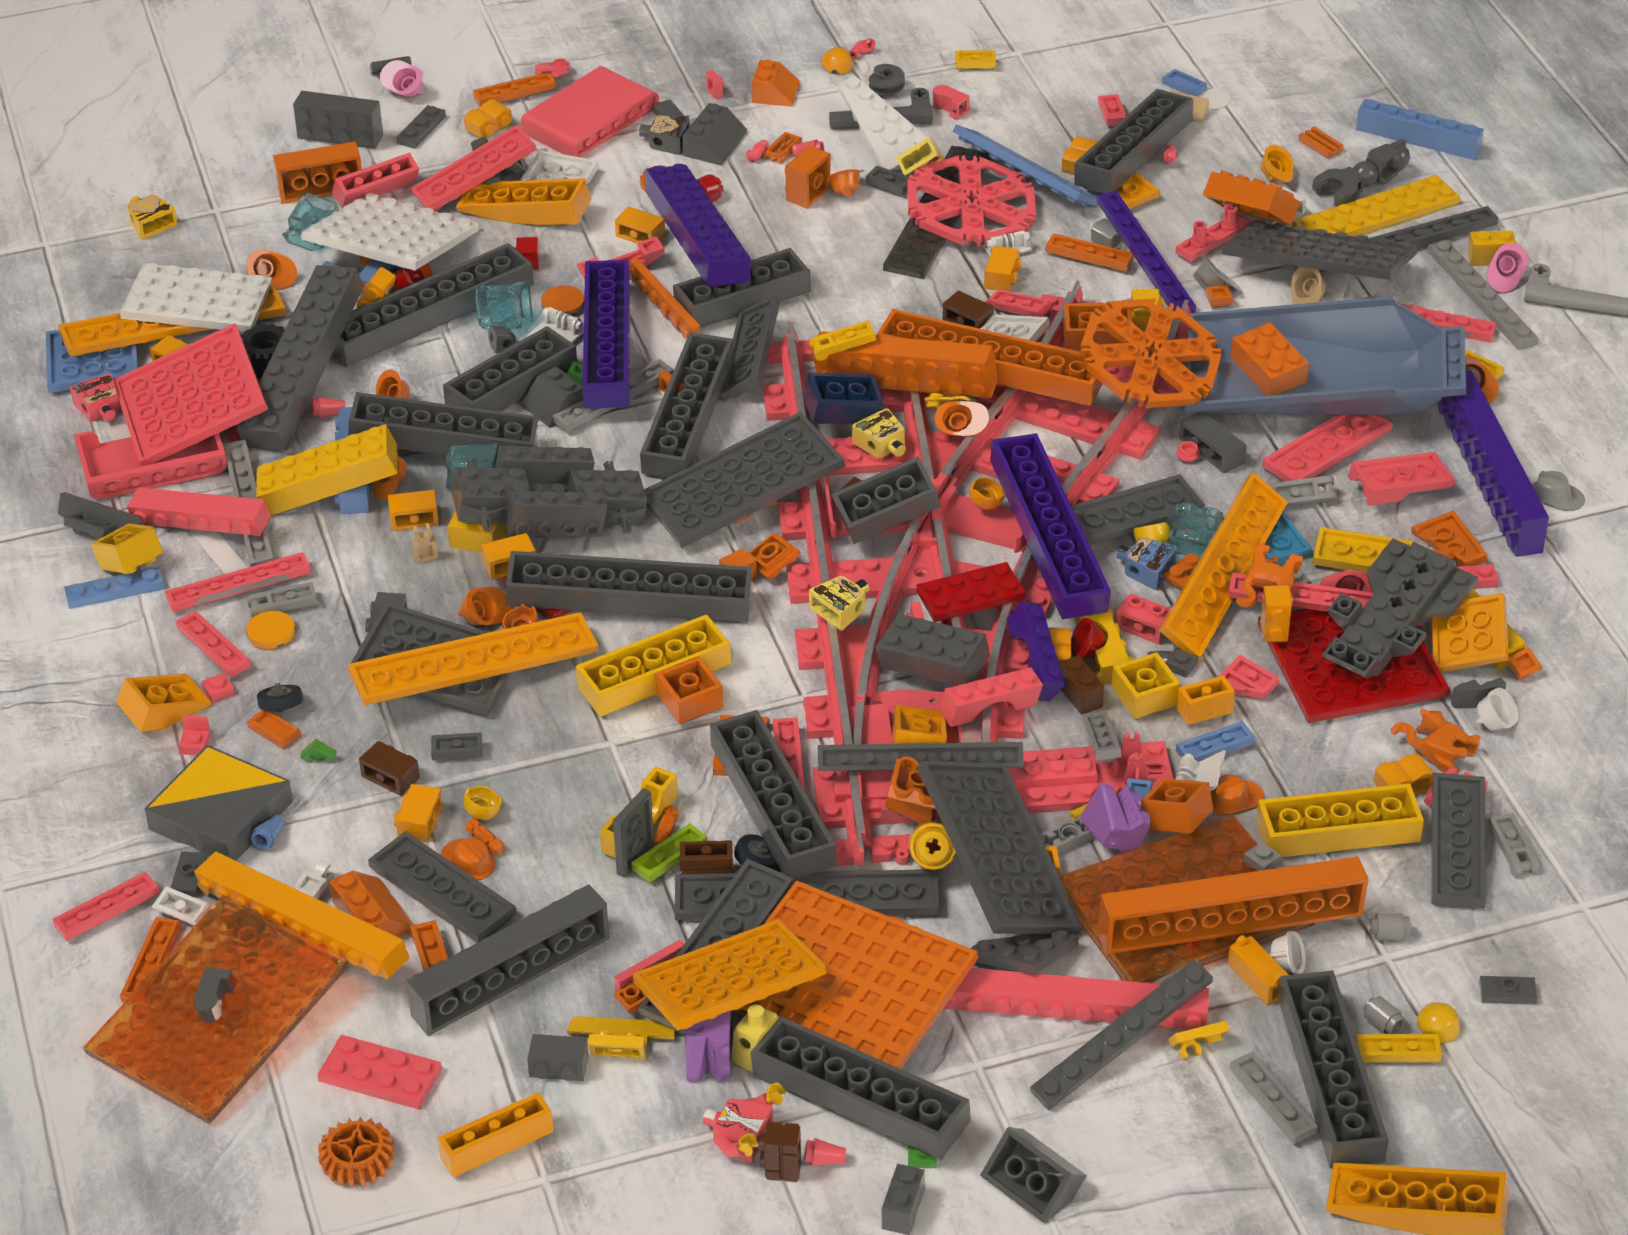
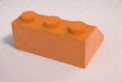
(369, 901)

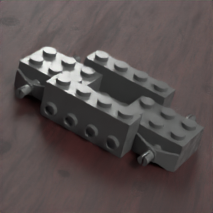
(548, 493)

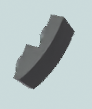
(1471, 692)

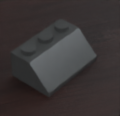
(713, 135)
(1032, 1174)

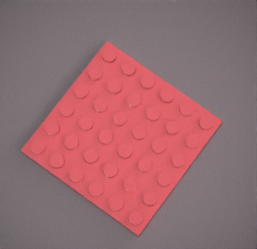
(189, 395)

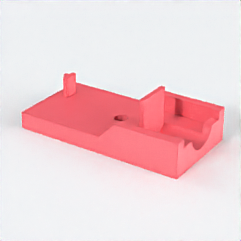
(1395, 477)

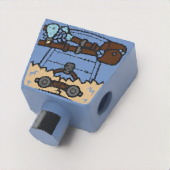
(1148, 561)

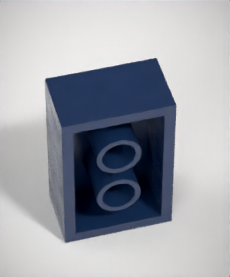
(841, 397)

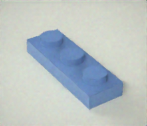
(1226, 738)

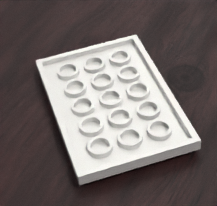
(196, 297)

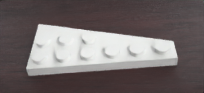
(880, 124)

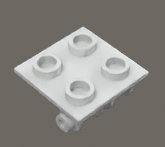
(1016, 240)
(562, 323)
(1204, 771)

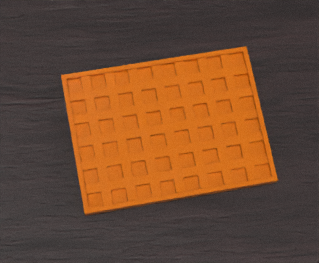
(880, 980)

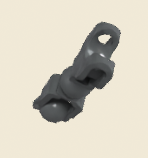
(1350, 181)

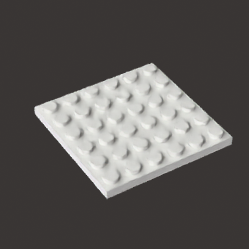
(390, 231)

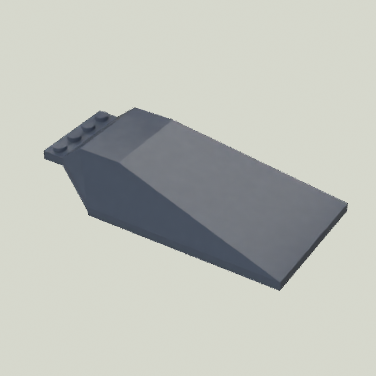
(1360, 356)

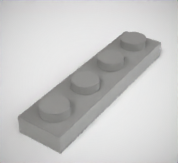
(1101, 736)
(1273, 1097)

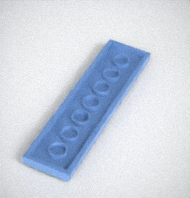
(1027, 167)

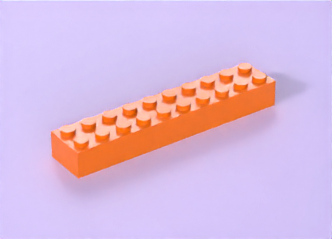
(1018, 361)
(1232, 905)

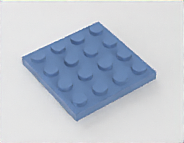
(67, 371)

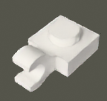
(316, 882)

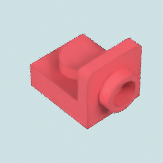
(195, 735)

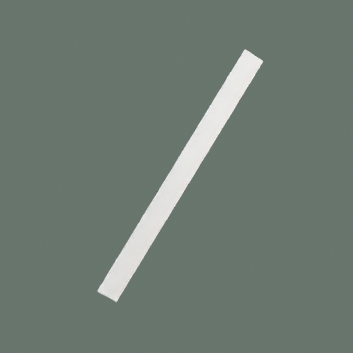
(210, 541)

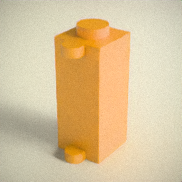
(1256, 968)

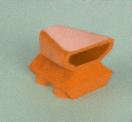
(908, 792)

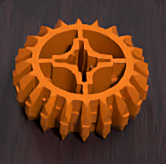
(356, 1152)

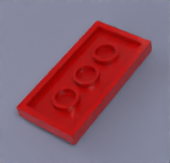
(970, 591)

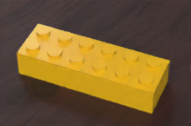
(327, 469)
(630, 671)
(1340, 820)

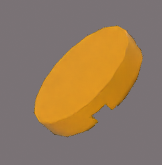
(270, 630)

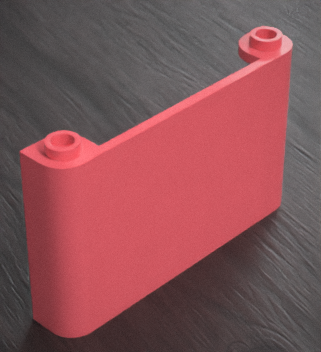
(588, 112)
(115, 470)

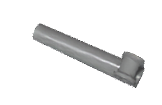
(1541, 292)

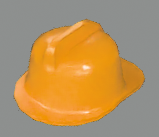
(1277, 164)

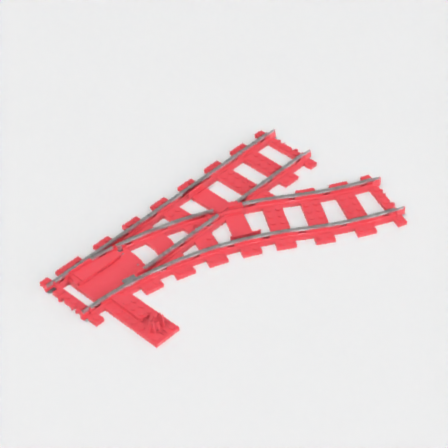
(853, 707)

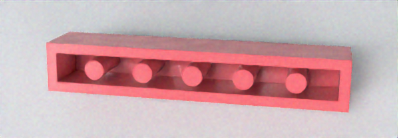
(200, 511)

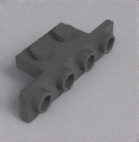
(92, 517)

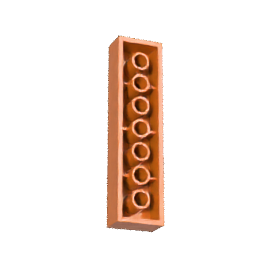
(919, 365)

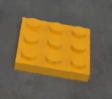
(1472, 635)

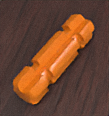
(666, 824)
(480, 832)

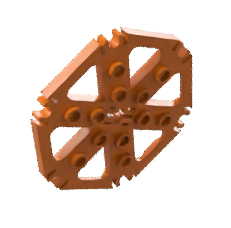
(1164, 360)

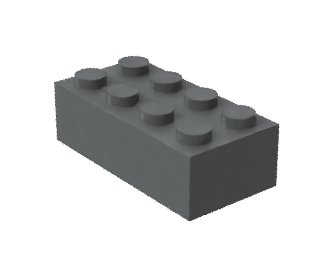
(338, 119)
(886, 500)
(932, 650)

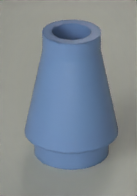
(265, 834)

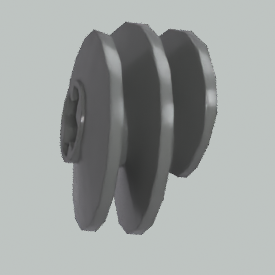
(887, 80)

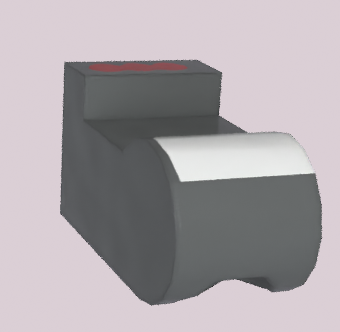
(211, 992)

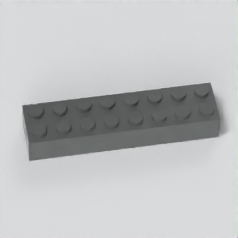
(1133, 141)
(686, 413)
(438, 426)
(773, 795)
(508, 959)
(1332, 1069)
(861, 1087)

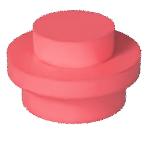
(1188, 451)

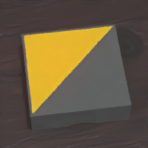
(218, 803)

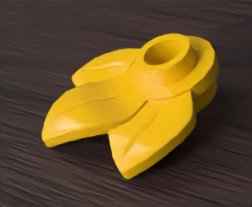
(935, 400)

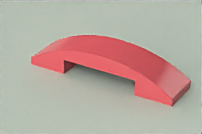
(647, 253)

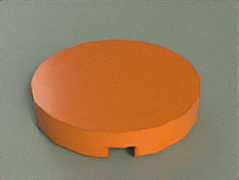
(564, 299)

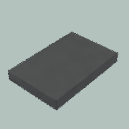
(633, 831)

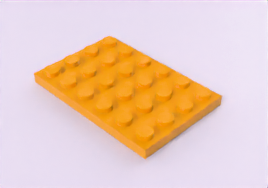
(728, 974)

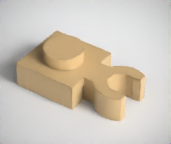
(424, 545)

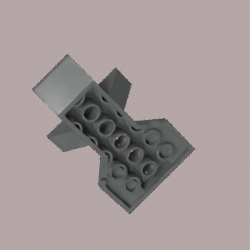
(1407, 590)

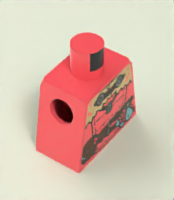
(96, 398)

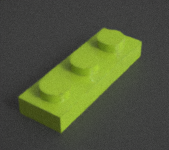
(666, 854)

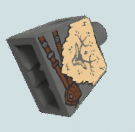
(666, 133)

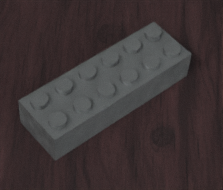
(772, 275)
(510, 373)

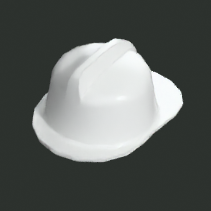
(1497, 710)
(1289, 952)

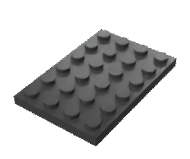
(405, 629)

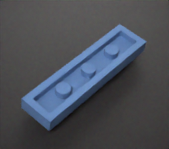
(114, 587)

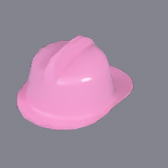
(402, 78)
(1507, 267)

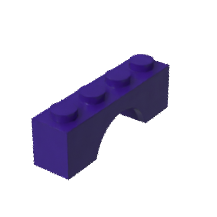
(1030, 625)

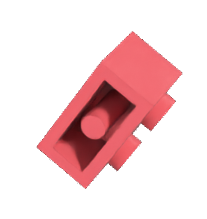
(1142, 618)

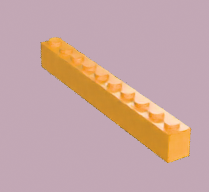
(305, 915)

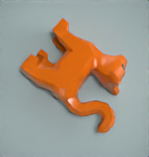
(1267, 573)
(1444, 742)

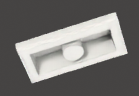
(181, 906)

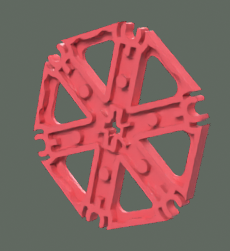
(956, 200)

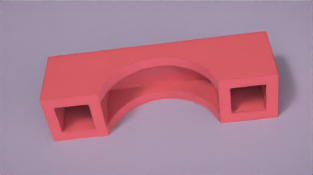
(965, 701)

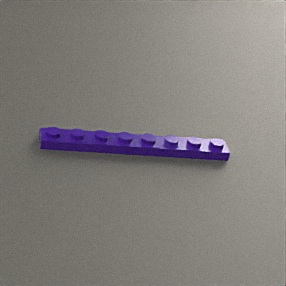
(1144, 250)

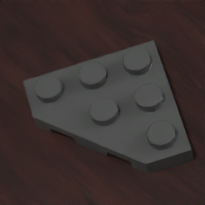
(1025, 952)

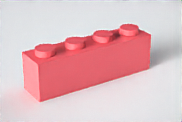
(376, 179)

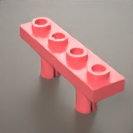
(1208, 239)

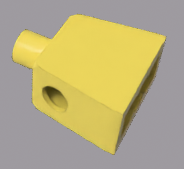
(749, 1033)

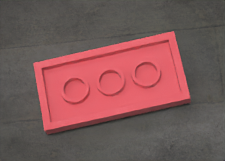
(379, 1071)

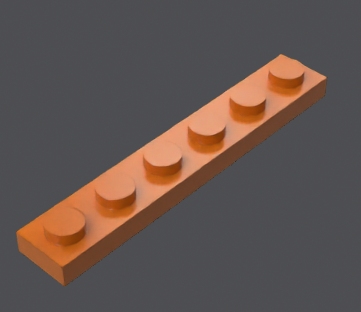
(662, 298)

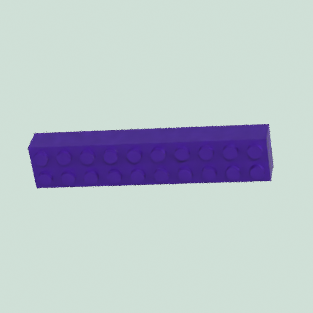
(697, 225)
(606, 334)
(1496, 469)
(1050, 526)

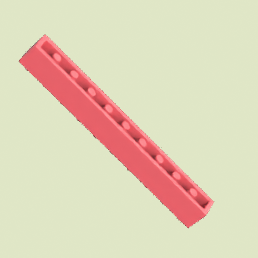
(1066, 997)

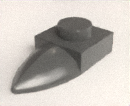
(1178, 661)

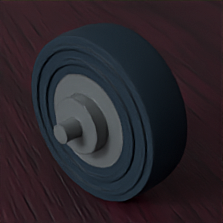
(279, 697)
(755, 849)

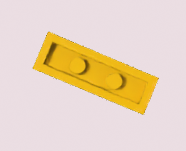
(1399, 1048)

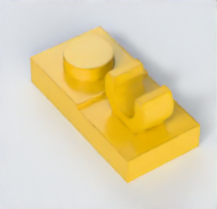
(1211, 1033)

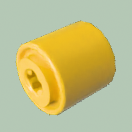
(920, 853)

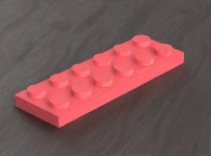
(474, 168)
(1325, 446)

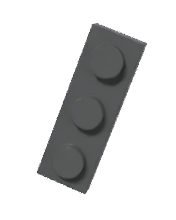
(421, 126)

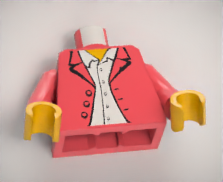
(741, 1122)

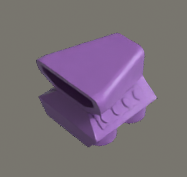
(1116, 818)
(709, 1047)

